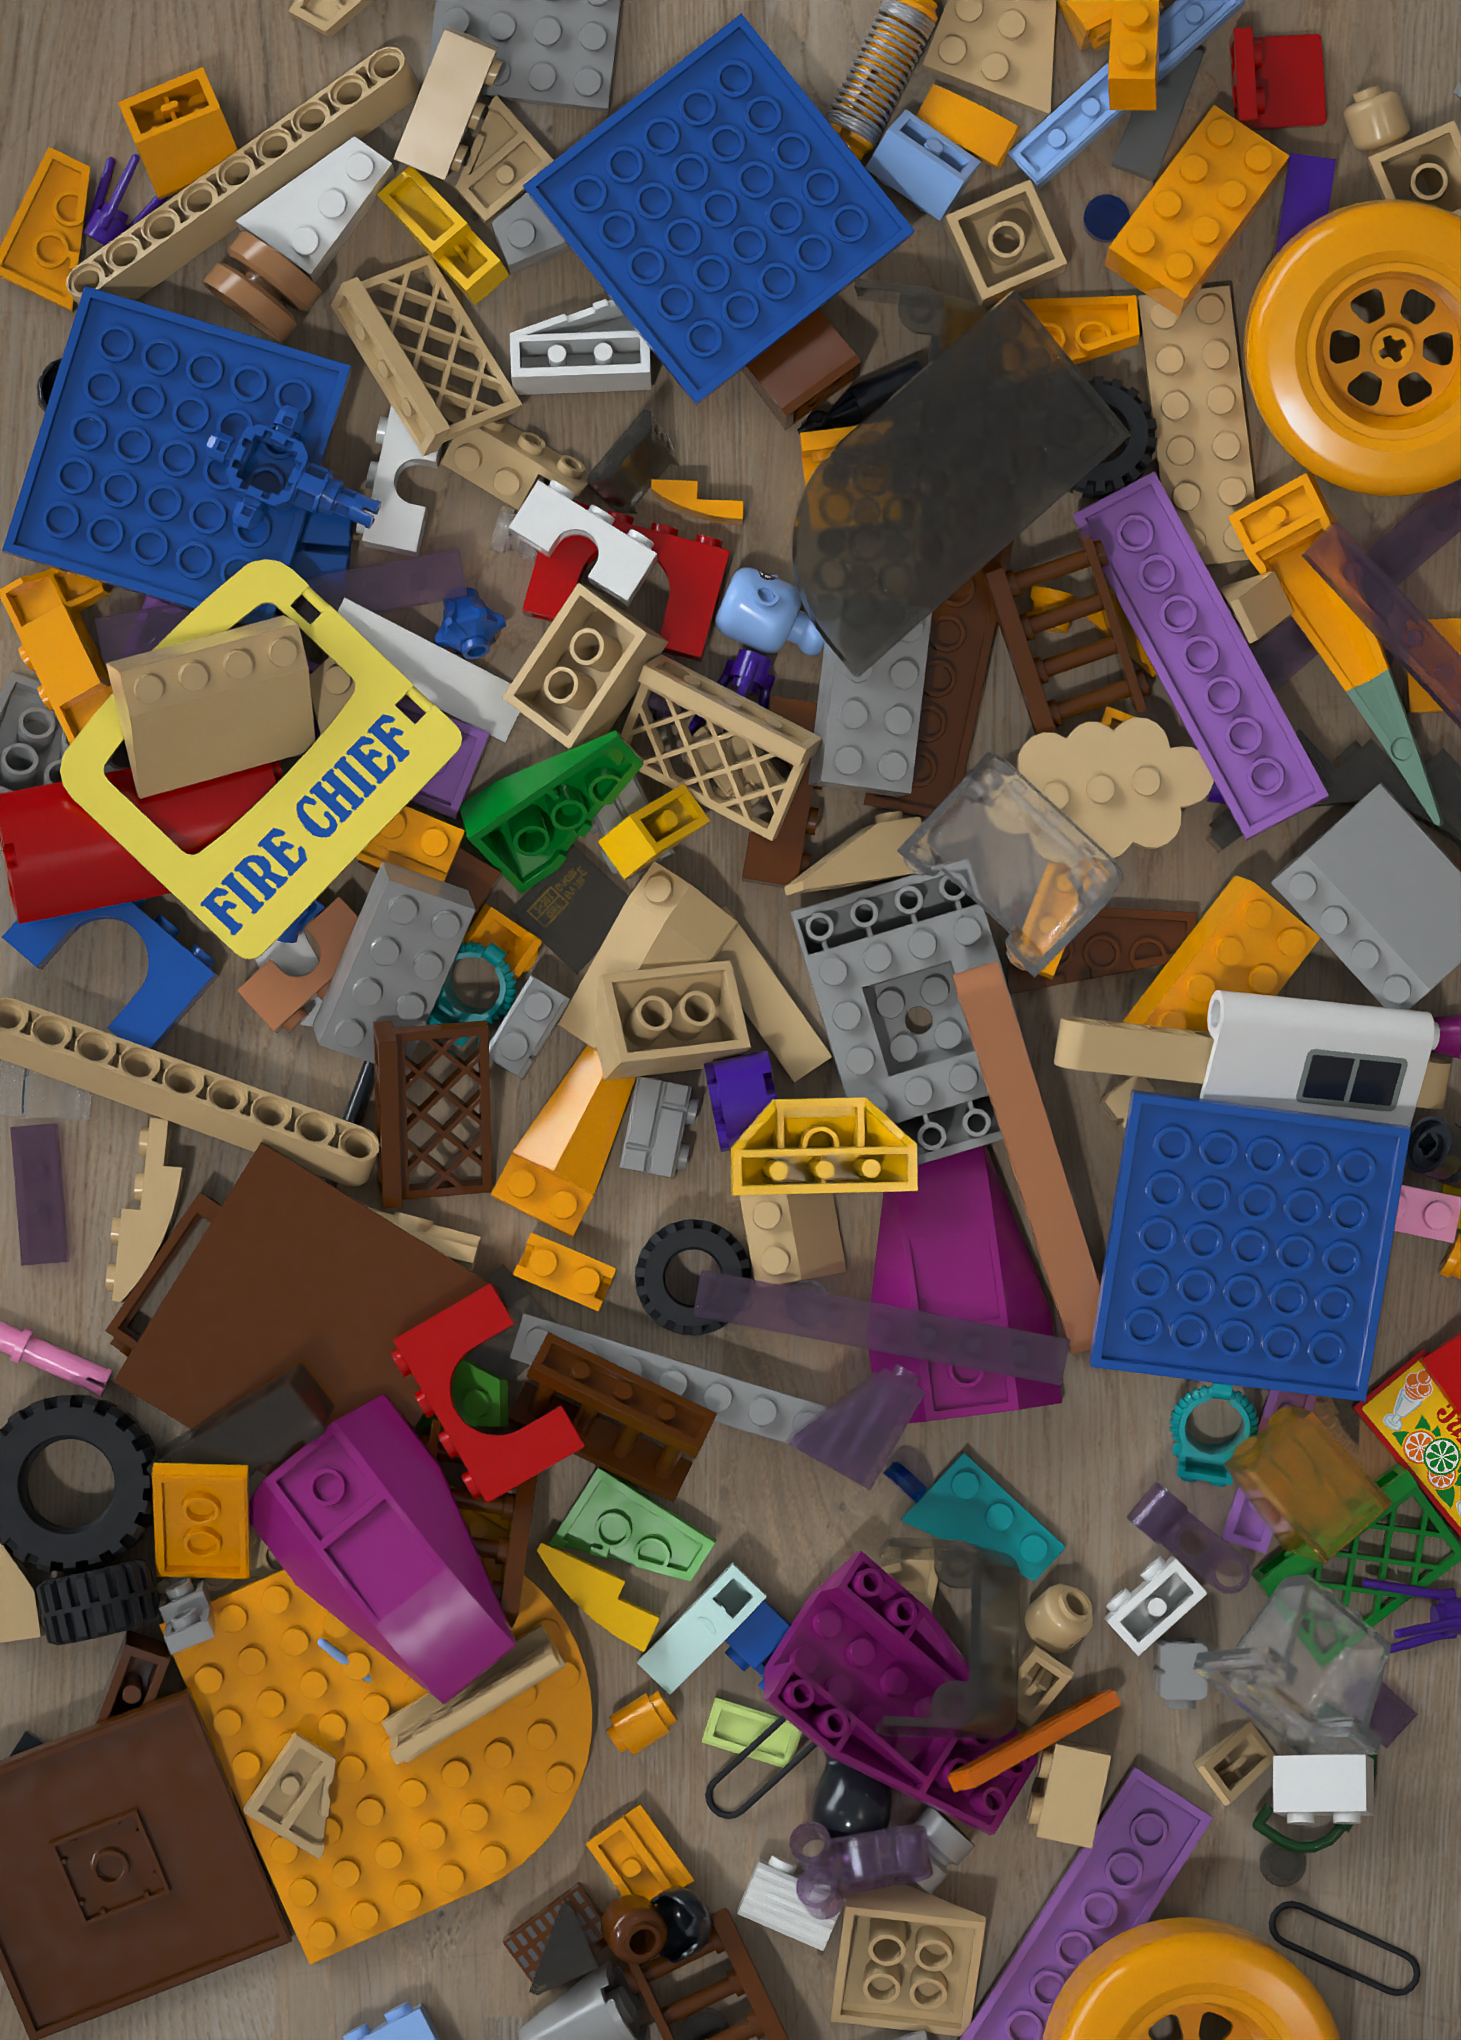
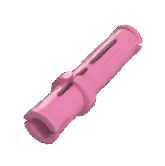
(52, 1359)

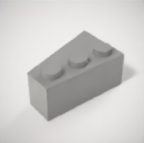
(526, 236)

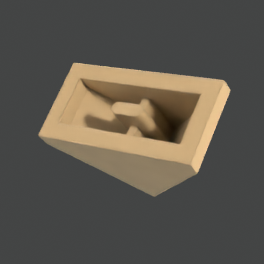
(1257, 604)
(1039, 1682)
(1235, 1763)

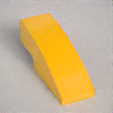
(443, 234)
(598, 1596)

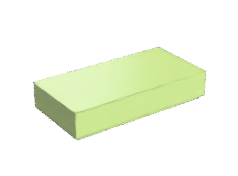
(737, 1726)

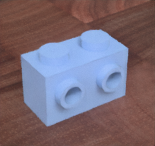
(922, 165)

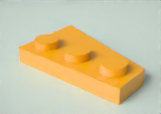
(48, 230)
(1089, 325)

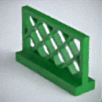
(1399, 1487)

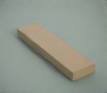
(772, 1008)

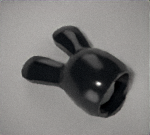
(850, 1801)

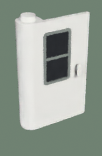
(1318, 1056)

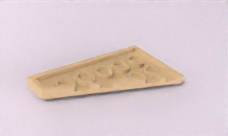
(998, 49)

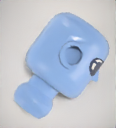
(766, 613)

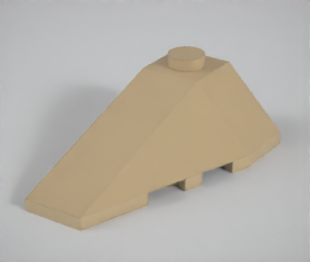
(658, 927)

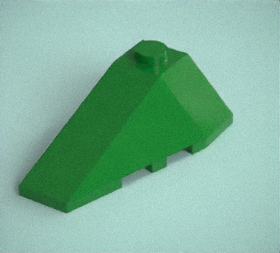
(539, 812)

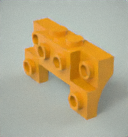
(58, 644)

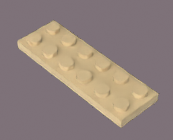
(1199, 418)

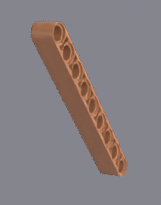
(1031, 1150)

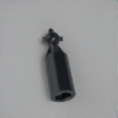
(862, 398)

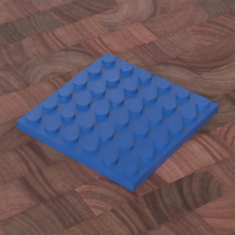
(718, 209)
(123, 462)
(1248, 1245)

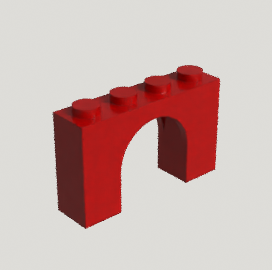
(692, 569)
(433, 1355)

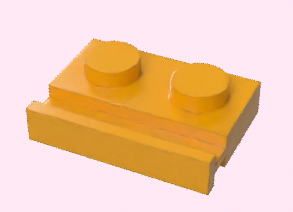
(415, 844)
(638, 1856)

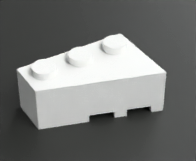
(321, 206)
(580, 354)

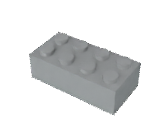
(871, 719)
(393, 960)

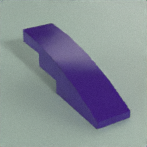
(1304, 195)

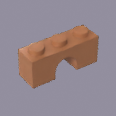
(282, 997)

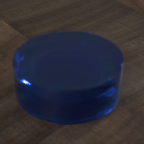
(1105, 217)
(905, 1481)

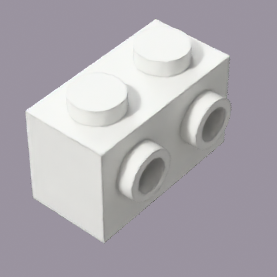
(1154, 1605)
(1323, 1787)

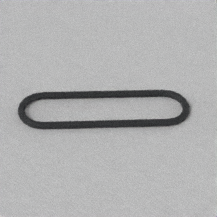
(731, 1815)
(1297, 1905)

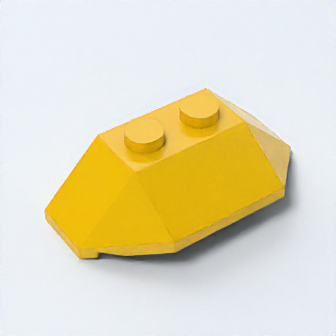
(823, 1149)

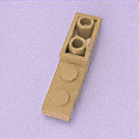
(144, 1231)

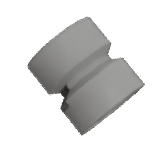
(946, 1846)

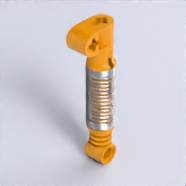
(880, 72)

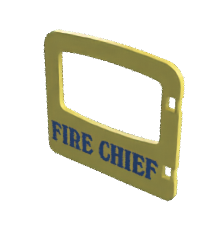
(317, 816)

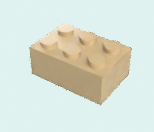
(584, 668)

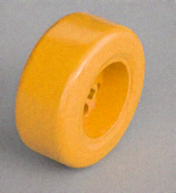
(1306, 395)
(1185, 1971)

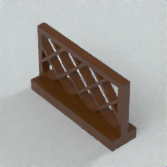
(392, 1107)

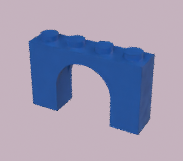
(174, 973)

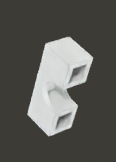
(553, 516)
(398, 524)

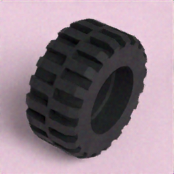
(130, 1508)

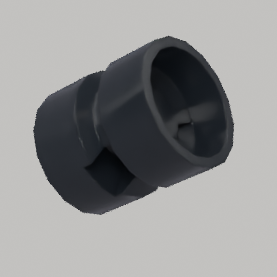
(1436, 1150)

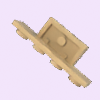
(507, 459)

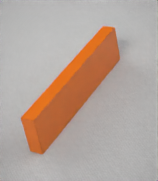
(1033, 1740)

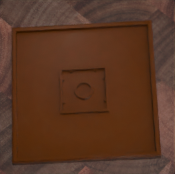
(287, 1281)
(124, 1867)

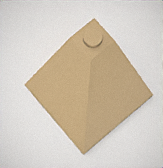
(907, 1962)

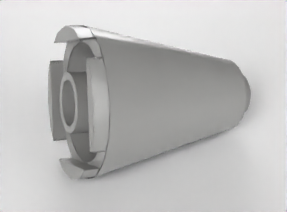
(591, 2010)

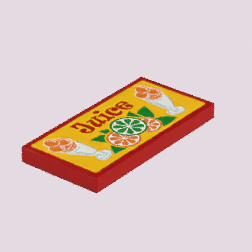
(1419, 1433)

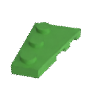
(632, 1527)

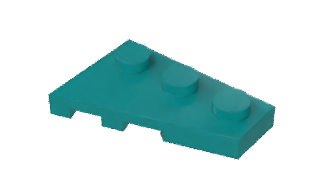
(977, 1510)

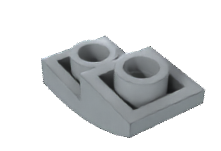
(187, 1614)

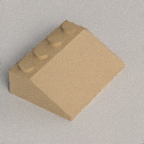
(214, 705)

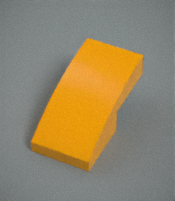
(969, 125)
(684, 497)

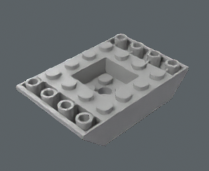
(874, 962)

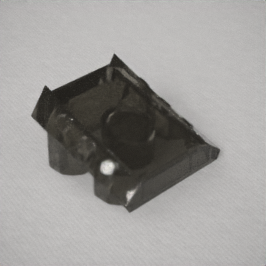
(632, 463)

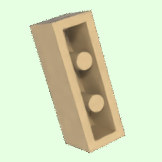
(448, 103)

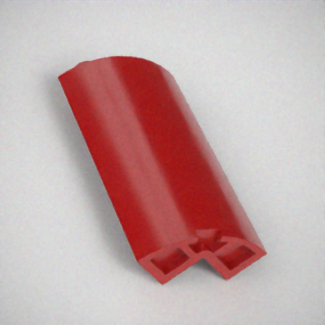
(70, 864)

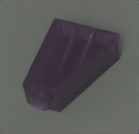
(862, 1425)

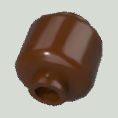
(633, 1929)

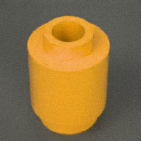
(641, 1723)

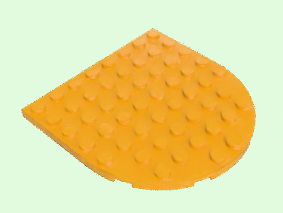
(394, 1832)

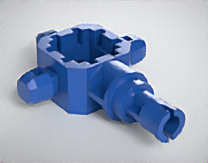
(307, 487)

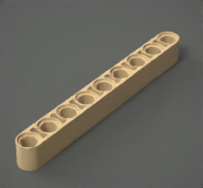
(253, 173)
(1174, 1054)
(200, 1097)

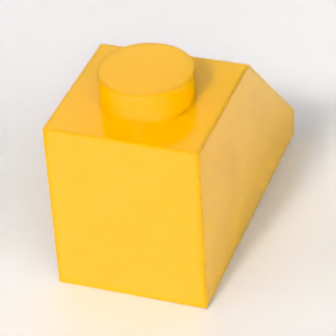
(653, 831)

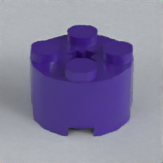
(738, 1093)

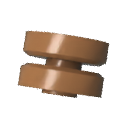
(266, 281)

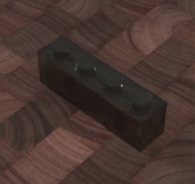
(257, 1426)

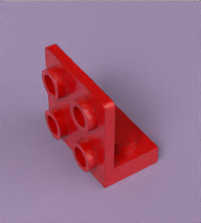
(1277, 80)

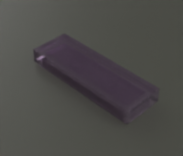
(39, 1194)

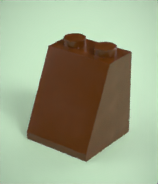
(803, 370)

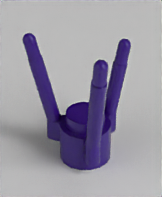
(105, 220)
(749, 673)
(1444, 1616)

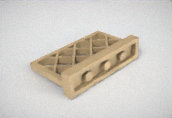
(391, 363)
(740, 718)
(430, 1721)

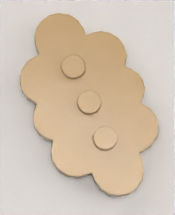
(1117, 782)

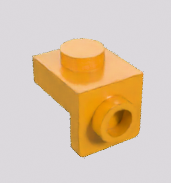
(513, 939)

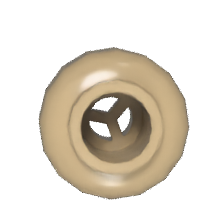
(1376, 120)
(1059, 1618)

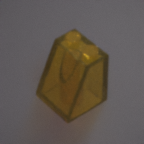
(1306, 1485)

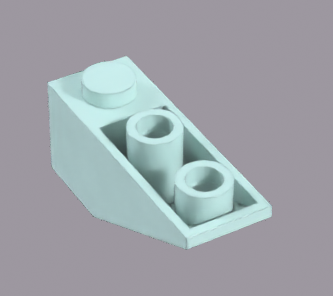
(702, 1628)

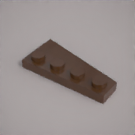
(1113, 944)

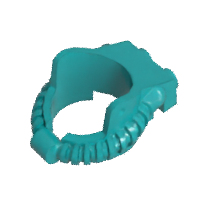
(449, 1007)
(1205, 1461)

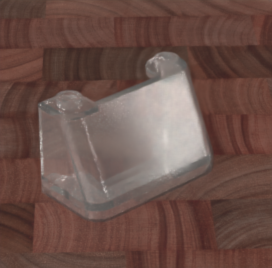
(1015, 860)

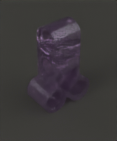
(1167, 1519)
(858, 1863)

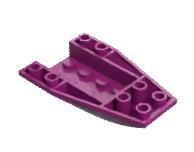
(960, 1257)
(385, 1549)
(873, 1653)

